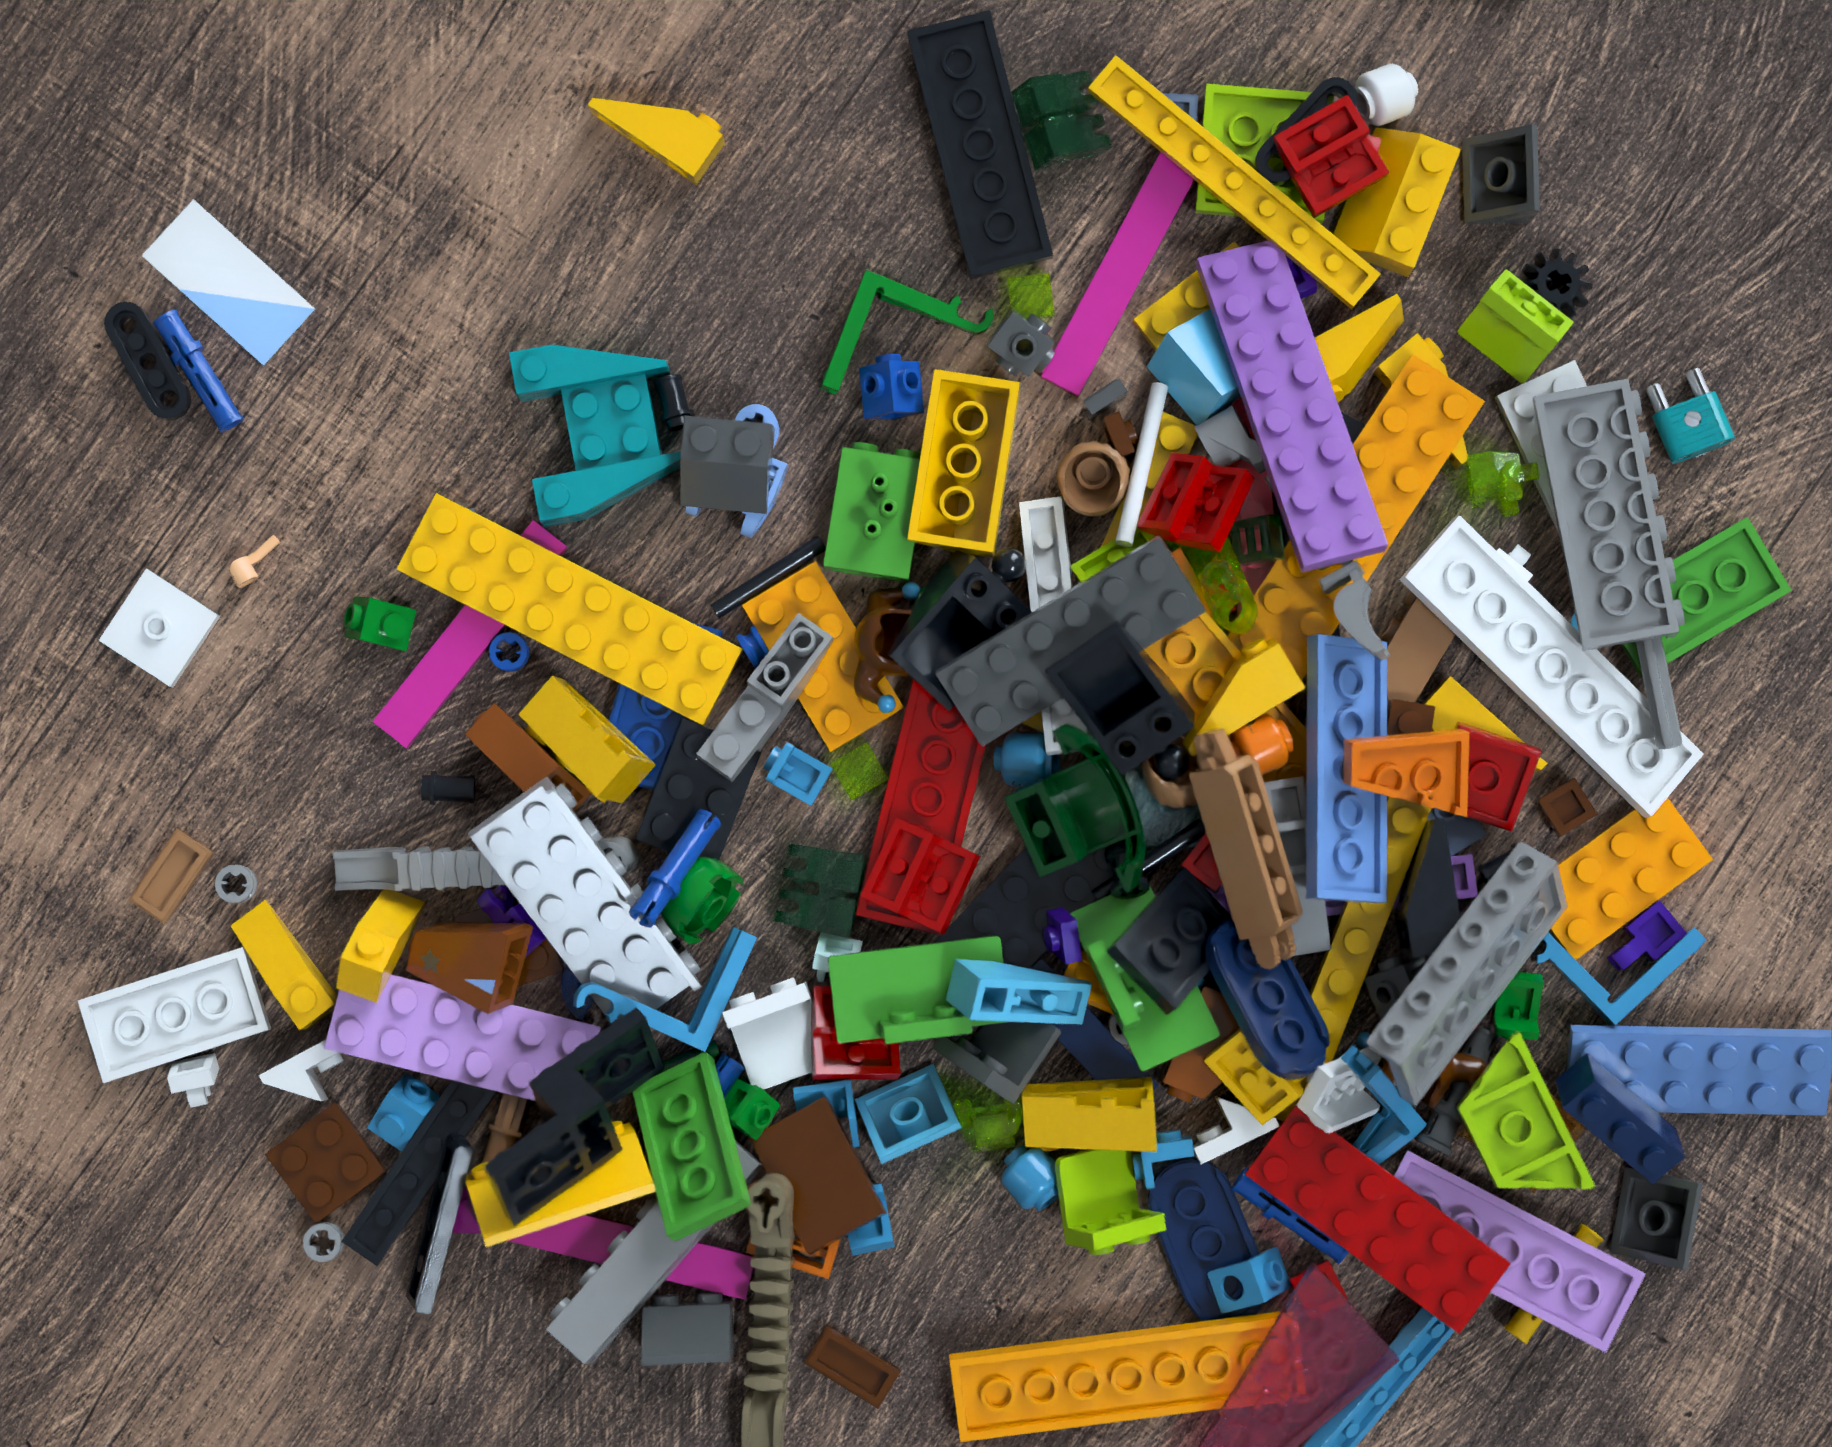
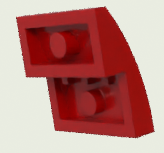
(1330, 156)
(1195, 502)
(920, 876)
(848, 1060)

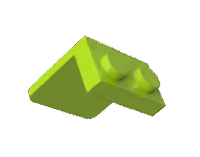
(1102, 1201)

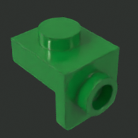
(379, 623)
(1519, 1007)
(750, 1108)

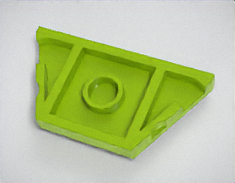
(1520, 1125)

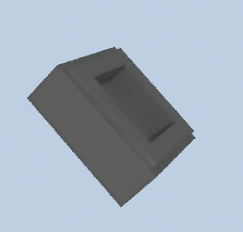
(1104, 399)

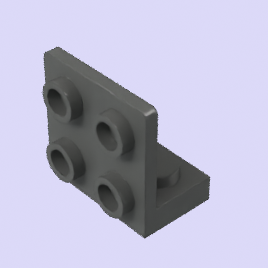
(1002, 1054)

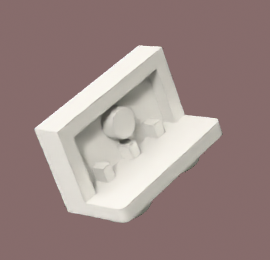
(1337, 1095)

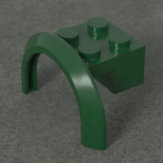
(1079, 811)

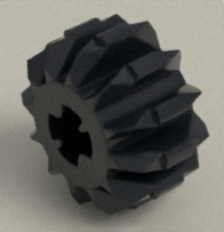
(1555, 270)

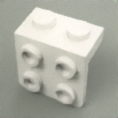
(773, 1033)

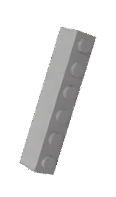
(626, 1279)

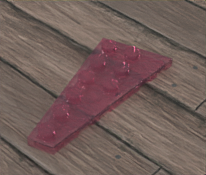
(1303, 1371)

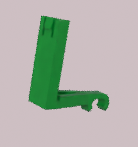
(899, 296)

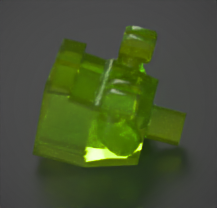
(1498, 477)
(990, 1128)

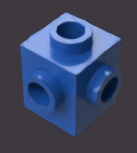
(891, 388)

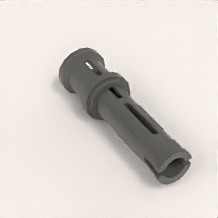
(1445, 1117)

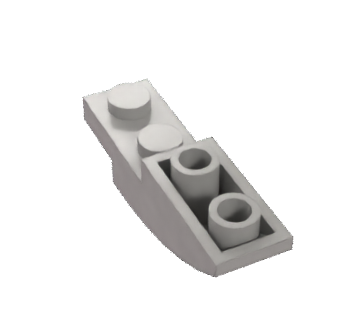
(767, 698)
(1289, 808)

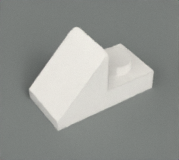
(298, 1074)
(1242, 1129)

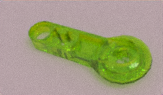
(1218, 568)

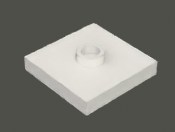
(159, 628)

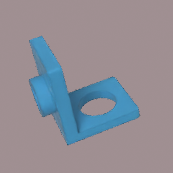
(840, 1096)
(1261, 1278)

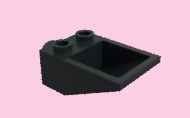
(957, 617)
(1120, 696)
(1428, 896)

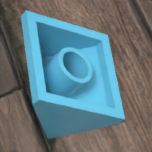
(1196, 368)
(907, 1113)

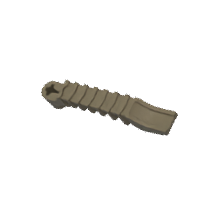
(774, 1237)

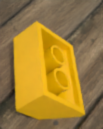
(1394, 215)

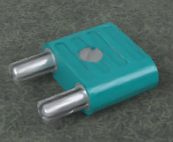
(1693, 425)

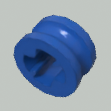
(753, 646)
(506, 664)

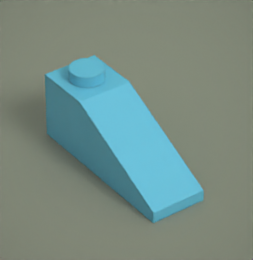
(1016, 993)

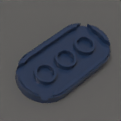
(1268, 1005)
(1202, 1233)

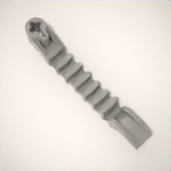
(1228, 441)
(396, 870)

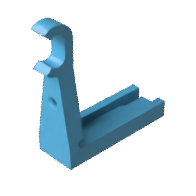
(1597, 996)
(709, 1006)
(1395, 1123)

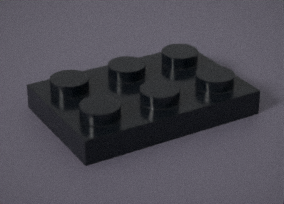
(691, 785)
(1168, 941)

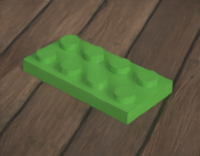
(1719, 587)
(690, 1147)

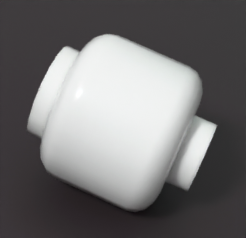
(1385, 94)

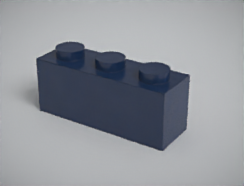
(1619, 1118)

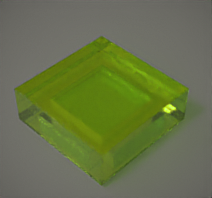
(1031, 295)
(859, 771)

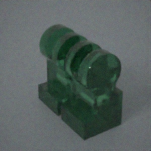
(1056, 136)
(837, 874)

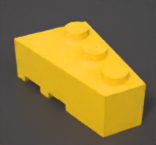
(585, 741)
(1090, 1115)

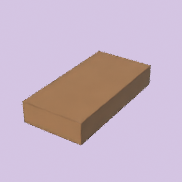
(171, 876)

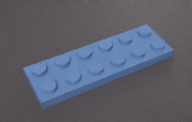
(1343, 822)
(1714, 1067)

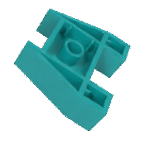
(607, 425)

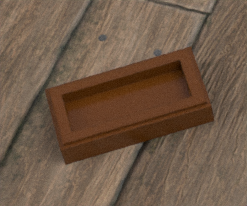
(852, 1366)

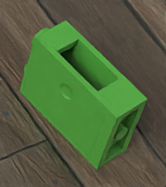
(873, 513)

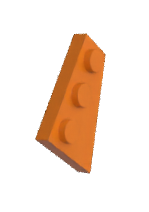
(1412, 767)

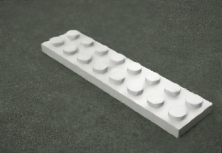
(1545, 665)

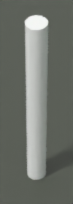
(1141, 464)

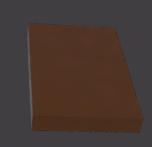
(825, 1172)

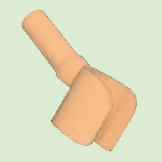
(242, 568)

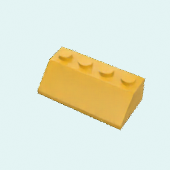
(964, 463)
(612, 1183)

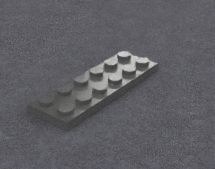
(1006, 675)

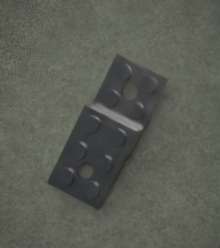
(577, 1124)

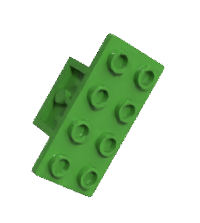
(903, 990)
(1147, 1029)

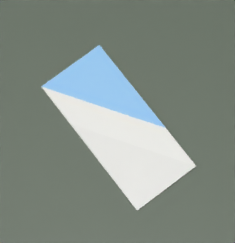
(228, 282)

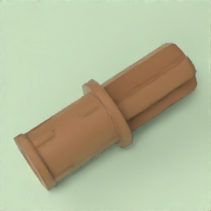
(505, 1126)

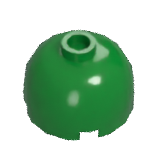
(704, 899)

